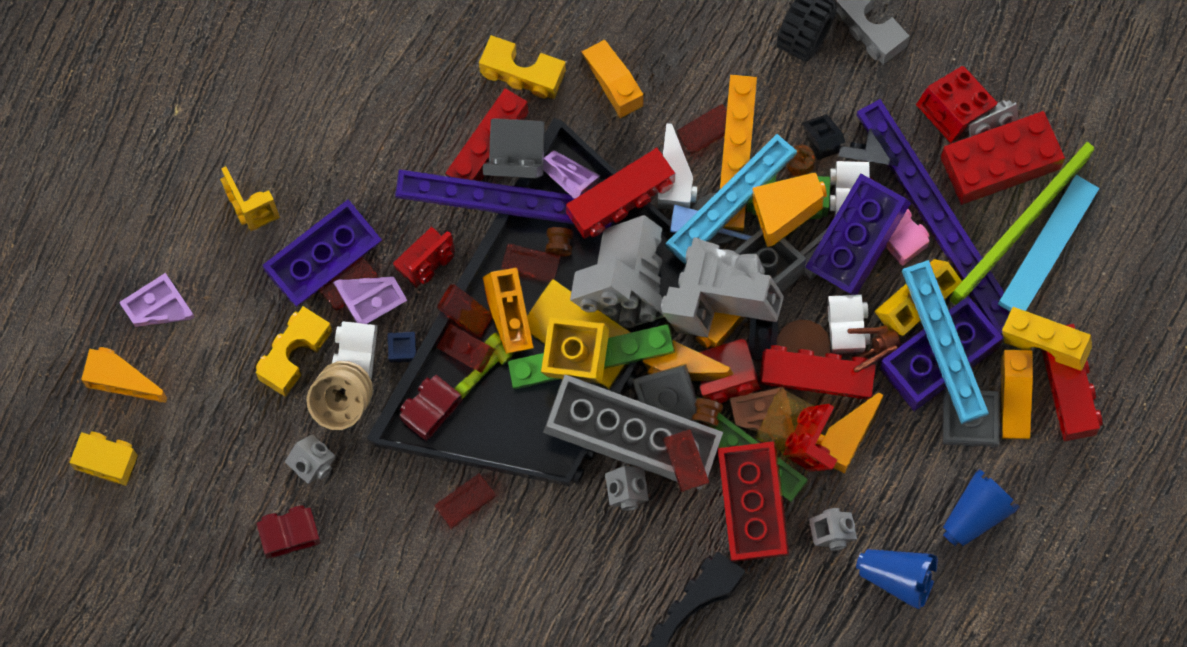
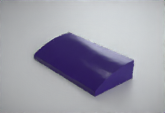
(858, 234)
(321, 253)

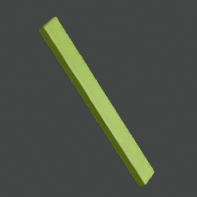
(1022, 224)

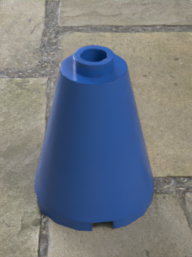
(978, 510)
(900, 573)

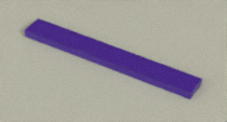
(483, 196)

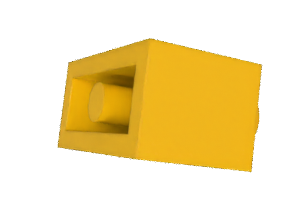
(104, 458)

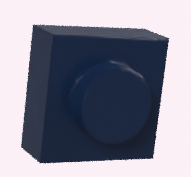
(401, 346)

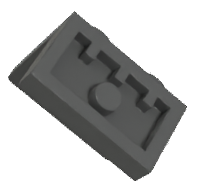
(516, 148)

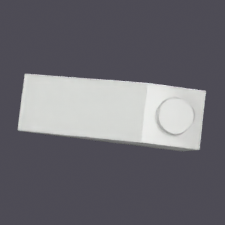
(683, 191)

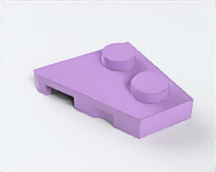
(569, 174)
(370, 297)
(156, 304)

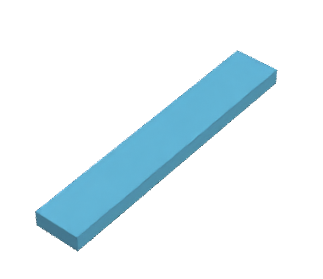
(732, 196)
(1049, 245)
(945, 342)

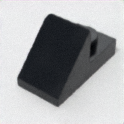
(823, 136)
(874, 151)
(762, 336)

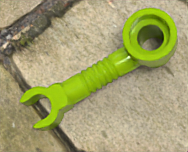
(499, 355)

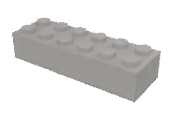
(623, 427)

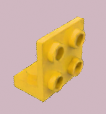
(256, 211)

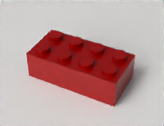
(1002, 157)
(753, 501)

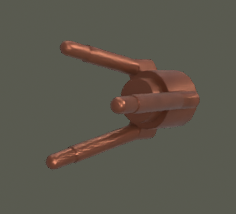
(883, 344)

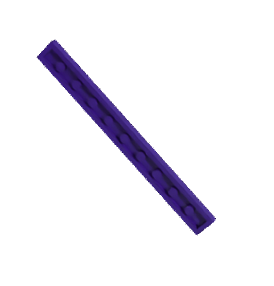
(935, 212)

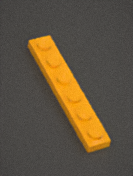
(738, 135)

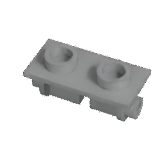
(1002, 114)

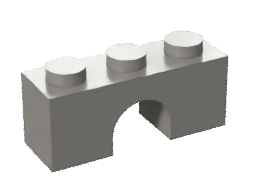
(881, 40)

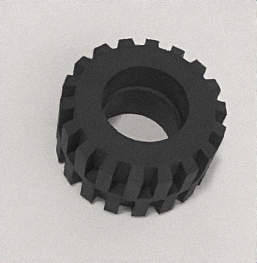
(806, 27)

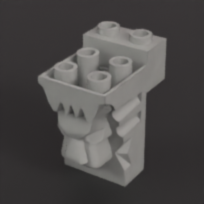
(626, 275)
(721, 284)

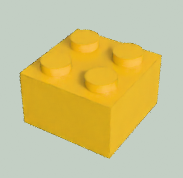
(575, 349)

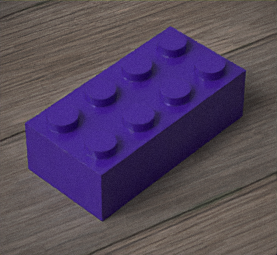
(914, 368)

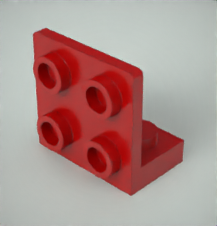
(955, 102)
(425, 256)
(802, 445)

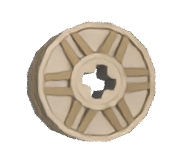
(331, 407)

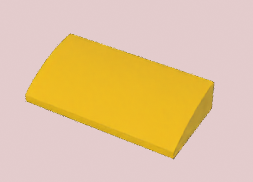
(556, 303)

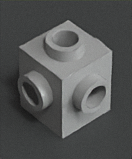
(310, 459)
(626, 487)
(833, 529)

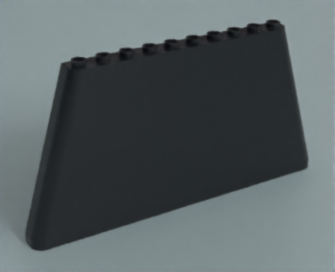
(494, 422)

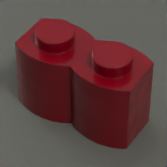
(430, 407)
(288, 532)

